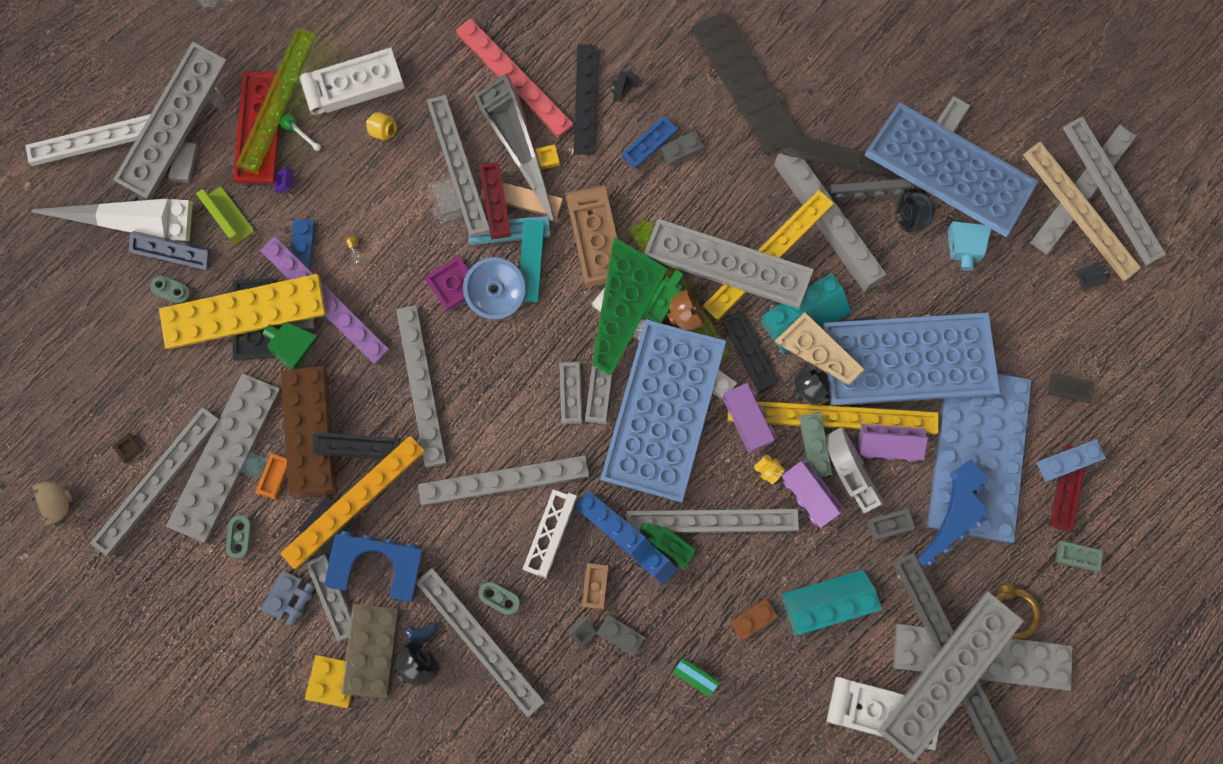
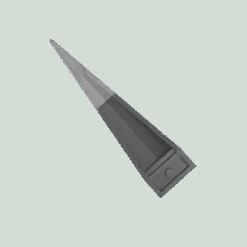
(506, 116)

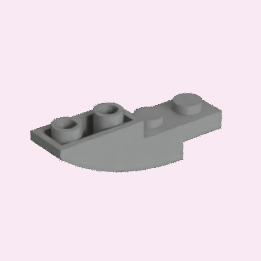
(850, 470)

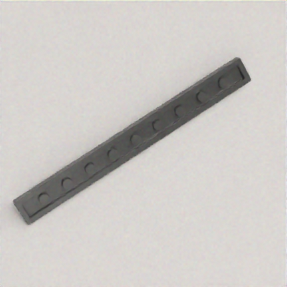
(939, 632)

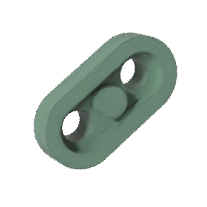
(169, 290)
(237, 537)
(499, 599)

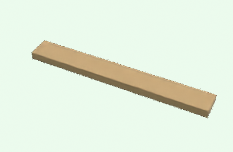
(1081, 211)

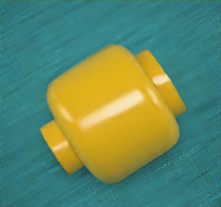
(381, 126)

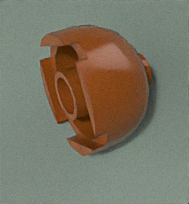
(685, 311)

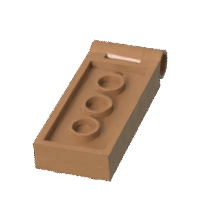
(592, 232)

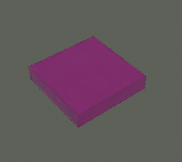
(448, 283)

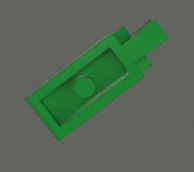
(659, 304)
(668, 544)

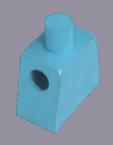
(968, 243)

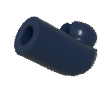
(420, 635)

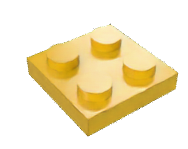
(326, 682)

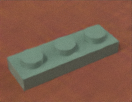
(815, 443)

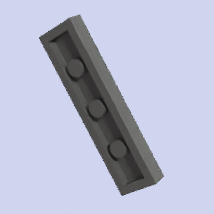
(874, 189)

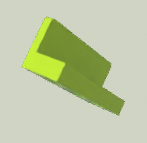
(226, 214)

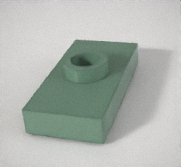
(1079, 556)

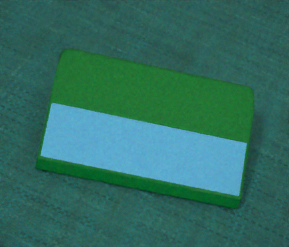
(696, 677)

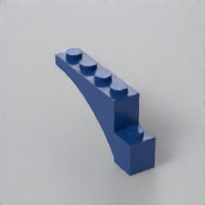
(962, 512)
(626, 537)

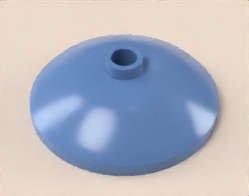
(478, 288)

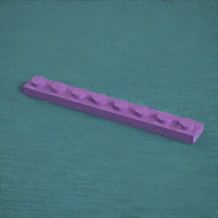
(336, 310)

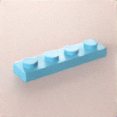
(516, 229)

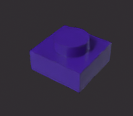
(284, 180)

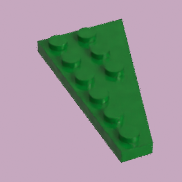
(627, 293)

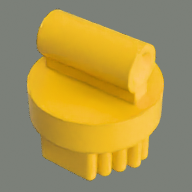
(770, 469)

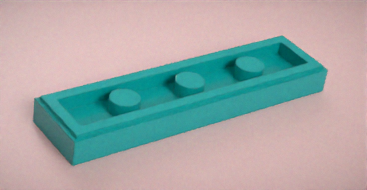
(531, 258)

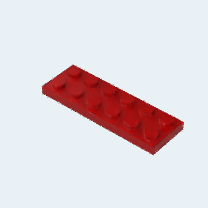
(253, 93)

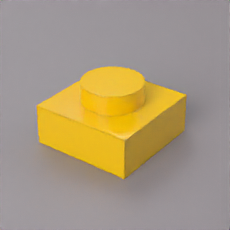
(547, 157)

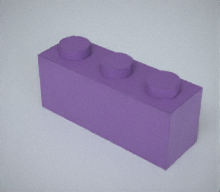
(748, 418)
(892, 442)
(812, 493)

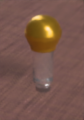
(352, 244)

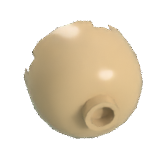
(52, 501)

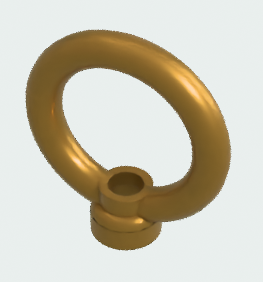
(1009, 591)

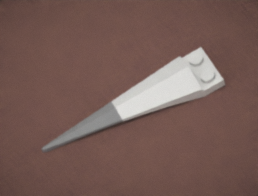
(154, 217)

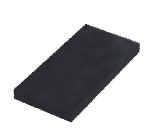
(251, 344)

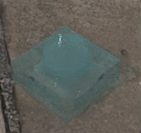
(253, 465)

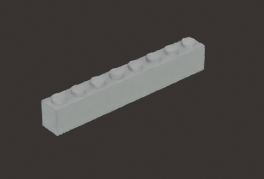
(833, 223)

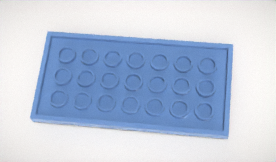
(952, 169)
(916, 358)
(663, 411)
(993, 436)

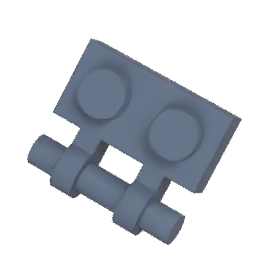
(282, 594)

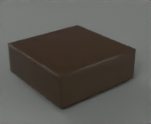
(127, 448)

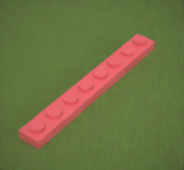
(526, 89)

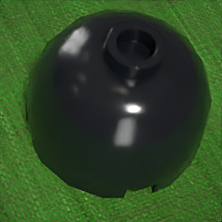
(915, 211)
(810, 387)
(415, 665)

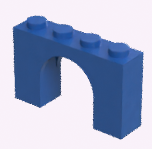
(348, 549)

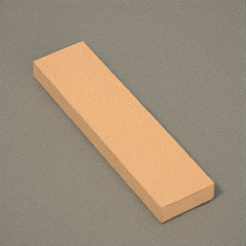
(527, 200)

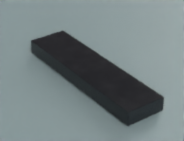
(749, 352)
(352, 445)

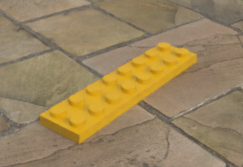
(242, 311)

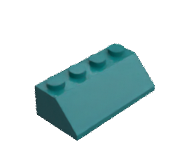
(822, 302)
(830, 602)

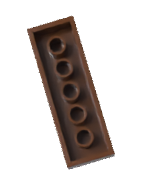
(305, 412)

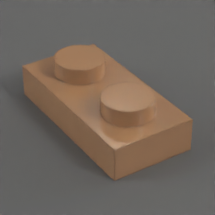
(595, 586)

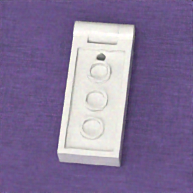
(351, 82)
(874, 707)

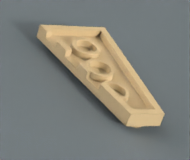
(815, 346)

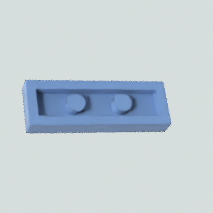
(1071, 460)

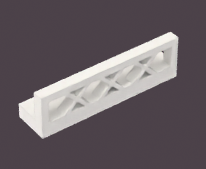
(557, 536)

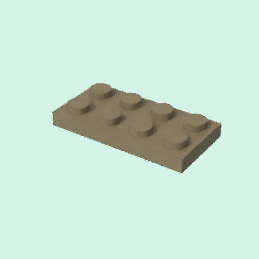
(369, 651)

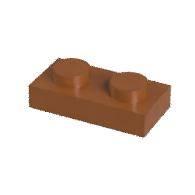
(753, 619)

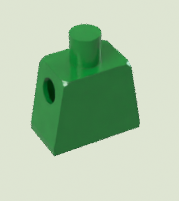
(289, 344)

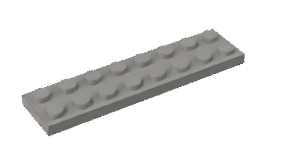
(171, 120)
(729, 263)
(223, 457)
(1017, 663)
(950, 676)

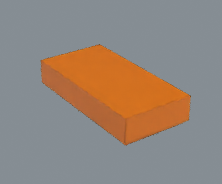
(272, 477)

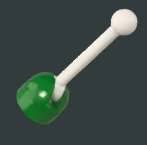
(289, 123)

